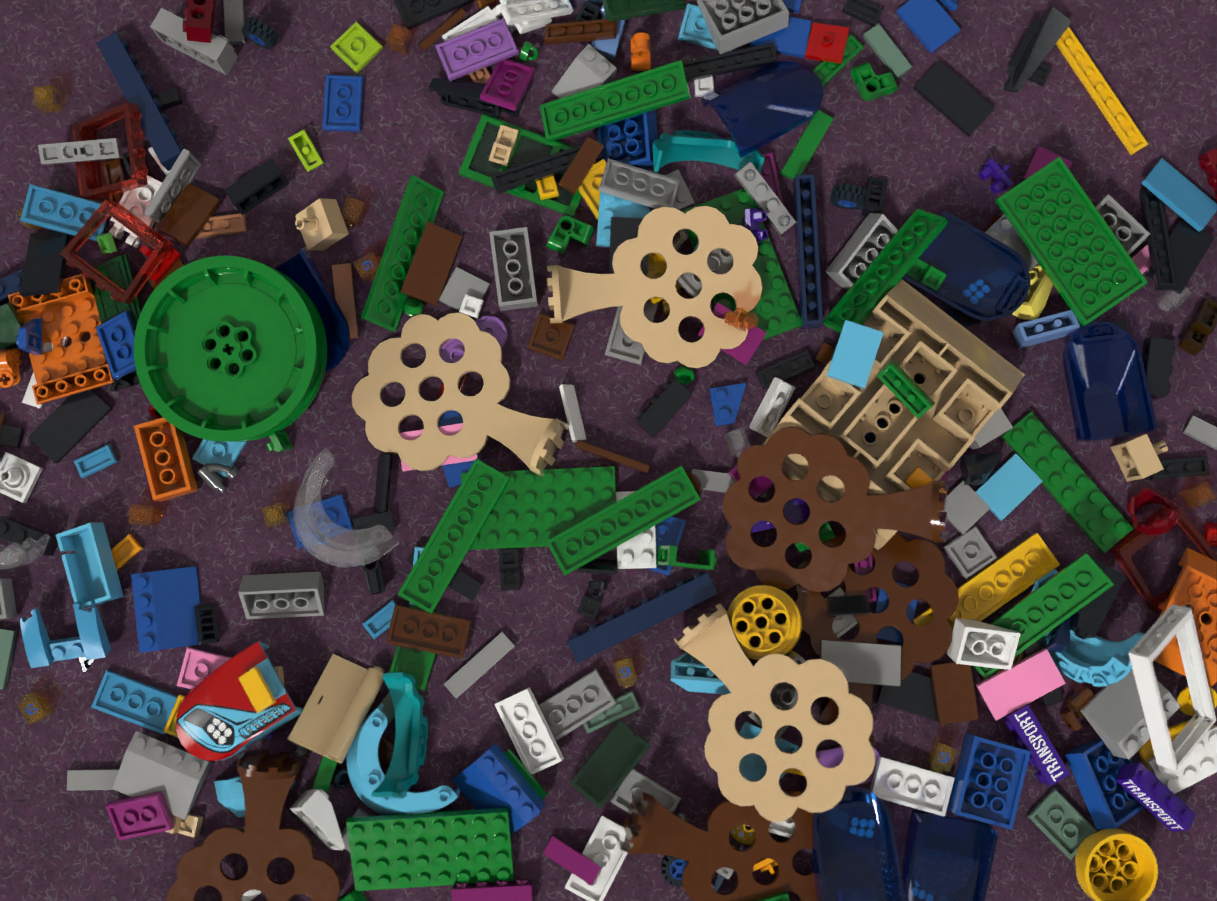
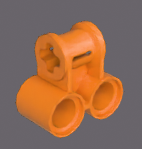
(640, 52)
(10, 367)

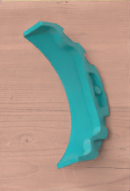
(701, 146)
(410, 736)

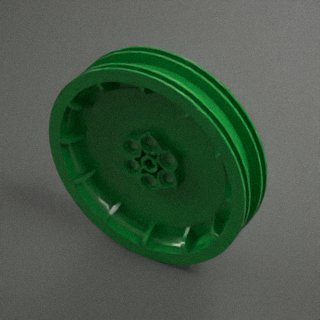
(179, 365)

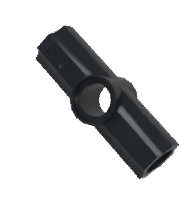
(375, 578)

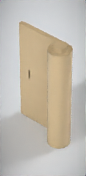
(333, 721)

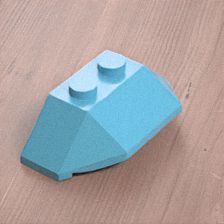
(695, 676)
(231, 794)

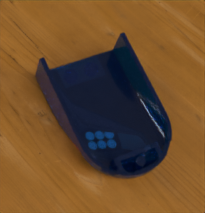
(981, 272)
(856, 850)
(947, 858)

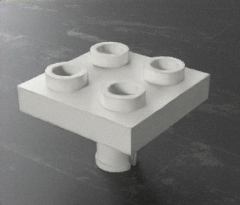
(18, 477)

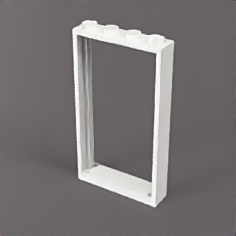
(1178, 622)

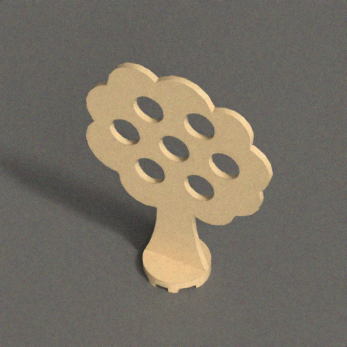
(628, 287)
(528, 436)
(750, 689)

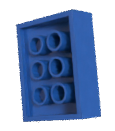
(630, 140)
(166, 608)
(1096, 776)
(988, 781)
(496, 783)

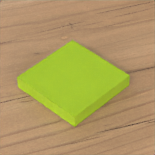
(356, 47)

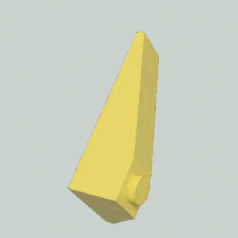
(1037, 296)

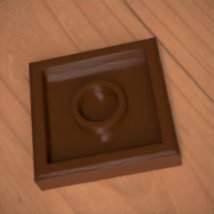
(550, 338)

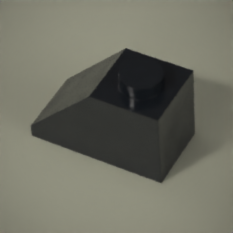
(979, 467)

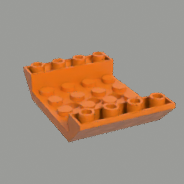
(64, 315)
(1198, 589)

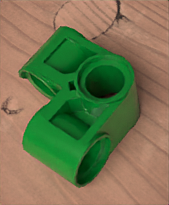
(881, 85)
(578, 232)

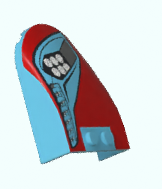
(218, 715)

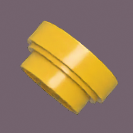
(782, 603)
(1130, 884)

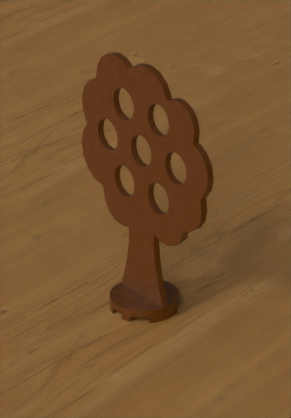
(909, 511)
(920, 643)
(265, 786)
(660, 831)

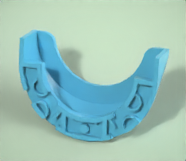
(1094, 658)
(366, 774)

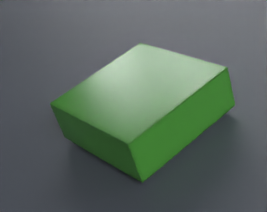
(106, 243)

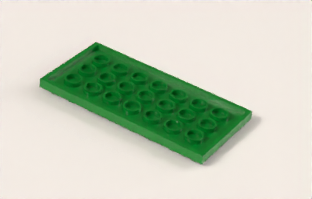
(1071, 241)
(776, 306)
(543, 506)
(430, 849)

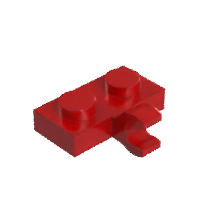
(166, 264)

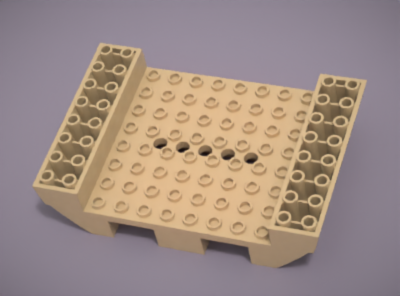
(958, 374)

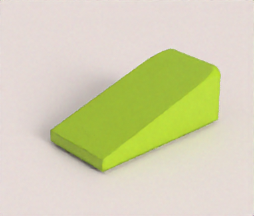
(305, 150)

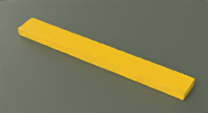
(1101, 92)

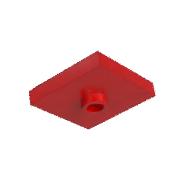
(827, 42)

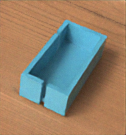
(92, 567)

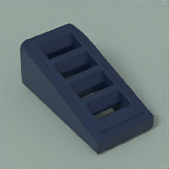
(1060, 637)

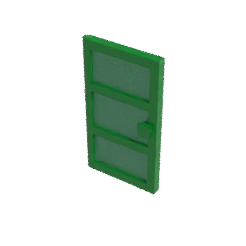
(528, 148)

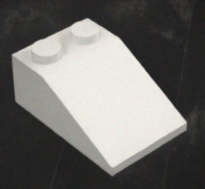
(982, 644)
(318, 815)

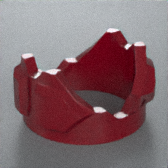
(1159, 524)

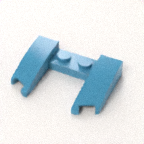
(90, 644)

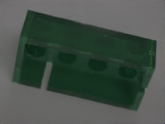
(610, 763)

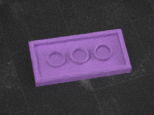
(476, 49)

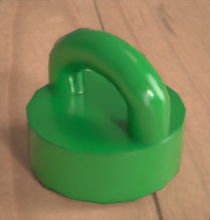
(526, 49)
(413, 307)
(684, 375)

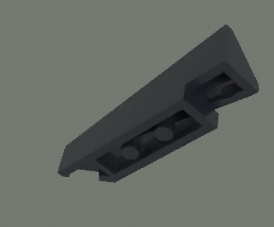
(1035, 47)
(466, 96)

